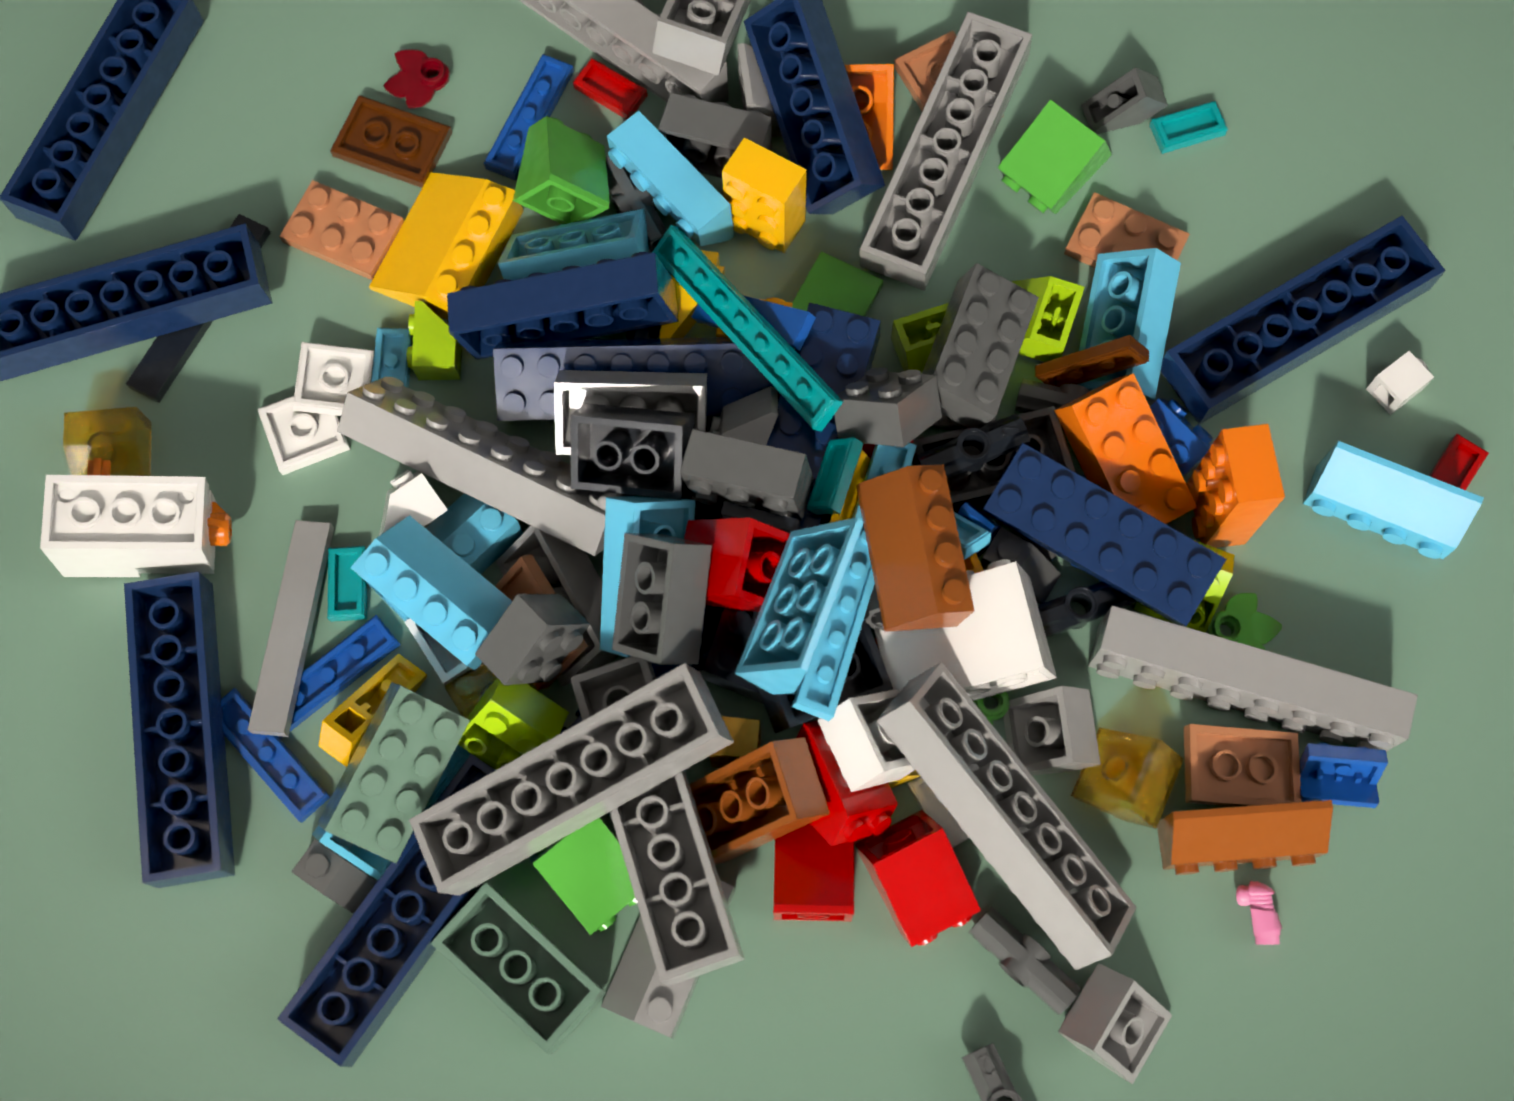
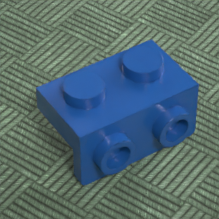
(1185, 442)
(1341, 774)

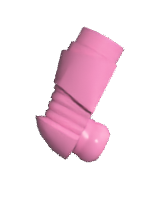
(1264, 916)

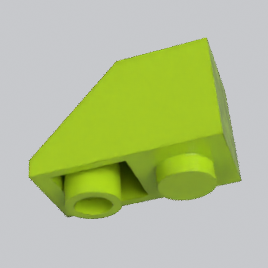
(434, 350)

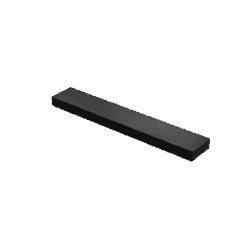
(172, 350)

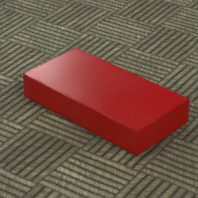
(610, 89)
(1459, 462)

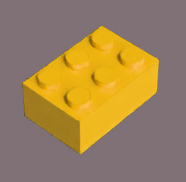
(765, 195)

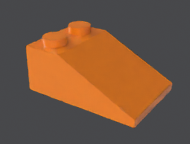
(874, 95)

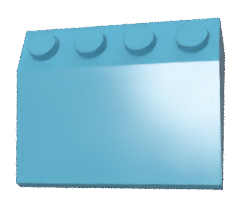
(797, 605)

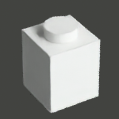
(1400, 382)

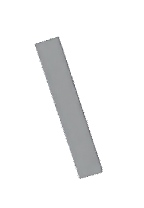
(291, 629)

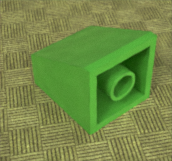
(1053, 159)
(562, 173)
(588, 875)

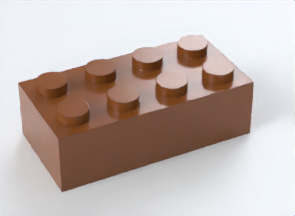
(759, 798)

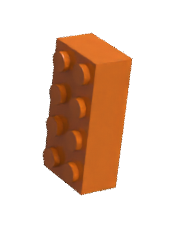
(1125, 449)
(1235, 486)

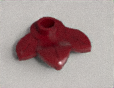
(414, 78)

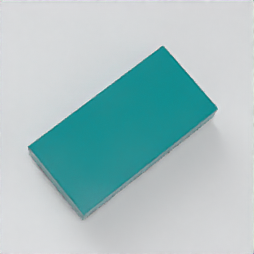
(1188, 127)
(835, 476)
(345, 587)

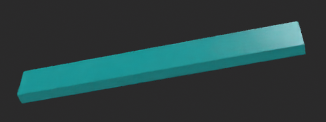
(748, 329)

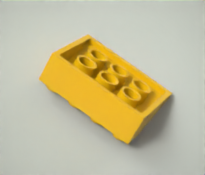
(448, 240)

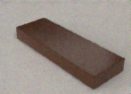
(1093, 362)

